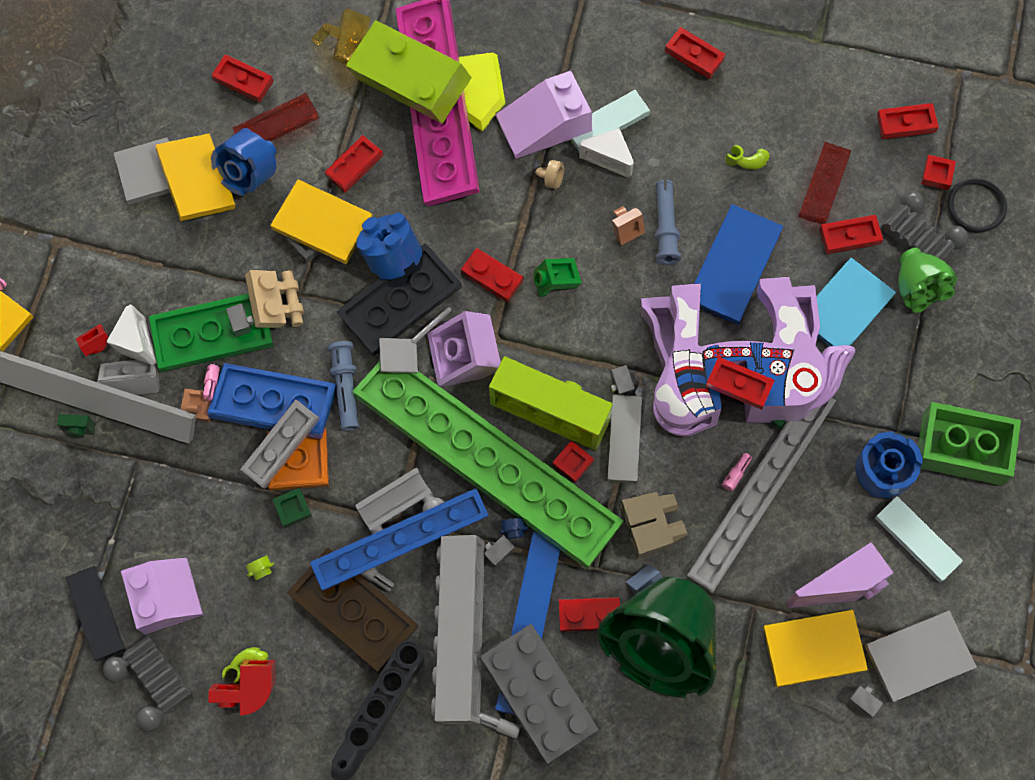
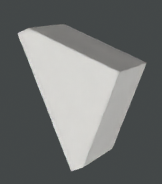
(609, 152)
(132, 336)

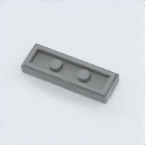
(624, 439)
(280, 444)

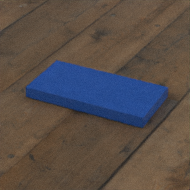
(736, 263)
(264, 396)

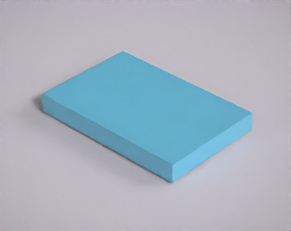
(850, 304)

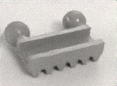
(395, 499)

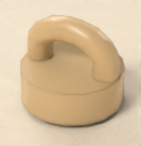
(553, 174)

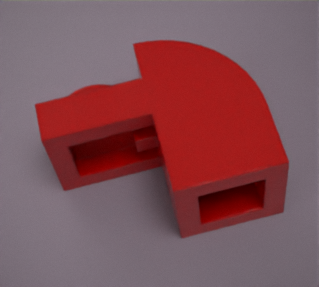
(255, 687)

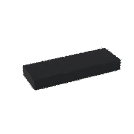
(95, 613)

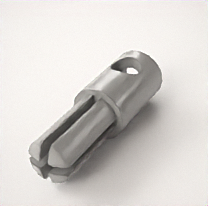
(371, 574)
(501, 725)

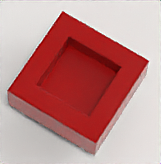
(938, 172)
(93, 340)
(573, 462)

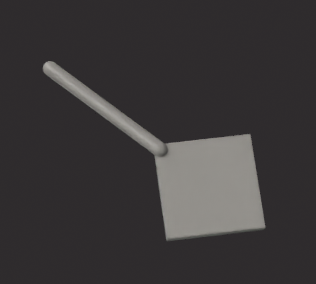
(401, 354)

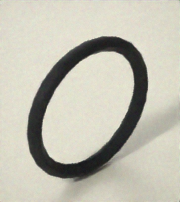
(995, 188)

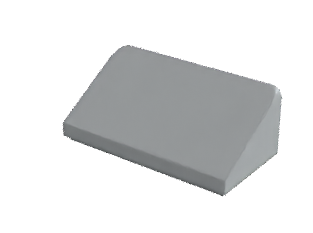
(130, 376)

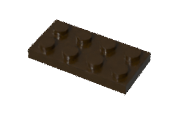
(356, 616)

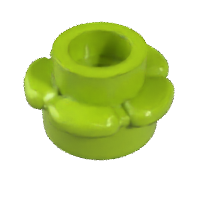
(259, 568)

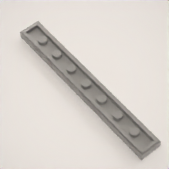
(97, 398)
(755, 498)

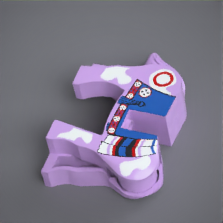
(800, 372)

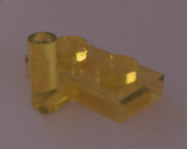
(349, 34)

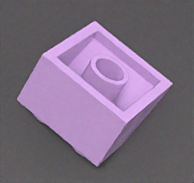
(464, 349)
(161, 594)

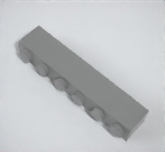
(459, 630)

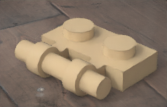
(266, 299)

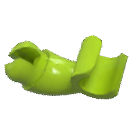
(753, 162)
(249, 653)

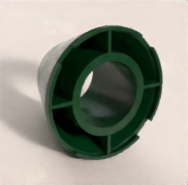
(664, 638)

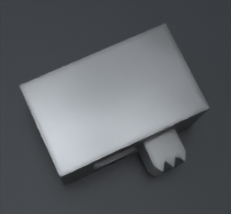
(239, 320)
(622, 381)
(498, 551)
(865, 701)

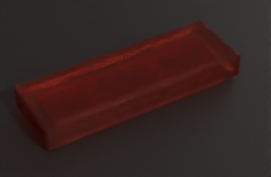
(282, 119)
(824, 183)

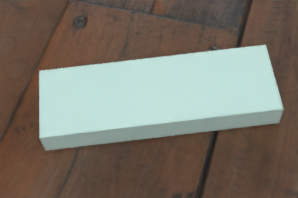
(615, 115)
(918, 539)

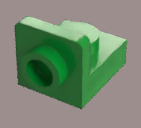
(556, 274)

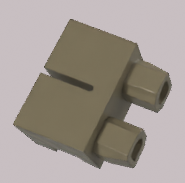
(648, 524)

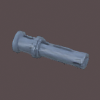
(667, 234)
(343, 372)

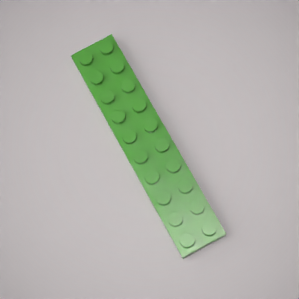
(491, 462)

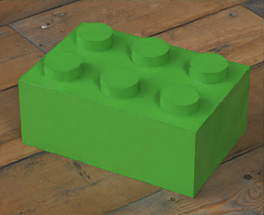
(969, 443)

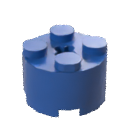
(244, 161)
(388, 245)
(892, 449)

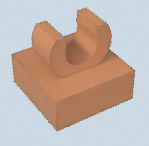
(627, 225)
(194, 403)

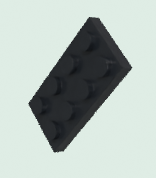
(397, 304)

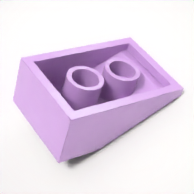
(546, 116)
(848, 581)

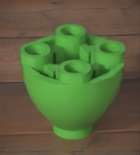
(924, 279)

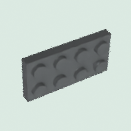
(538, 694)

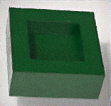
(76, 425)
(292, 507)

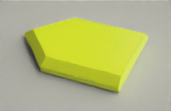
(485, 90)

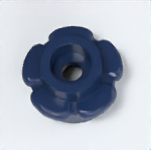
(513, 528)

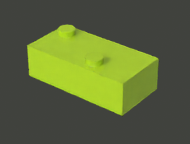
(409, 71)
(550, 403)

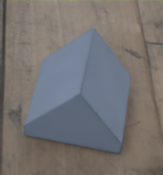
(643, 579)

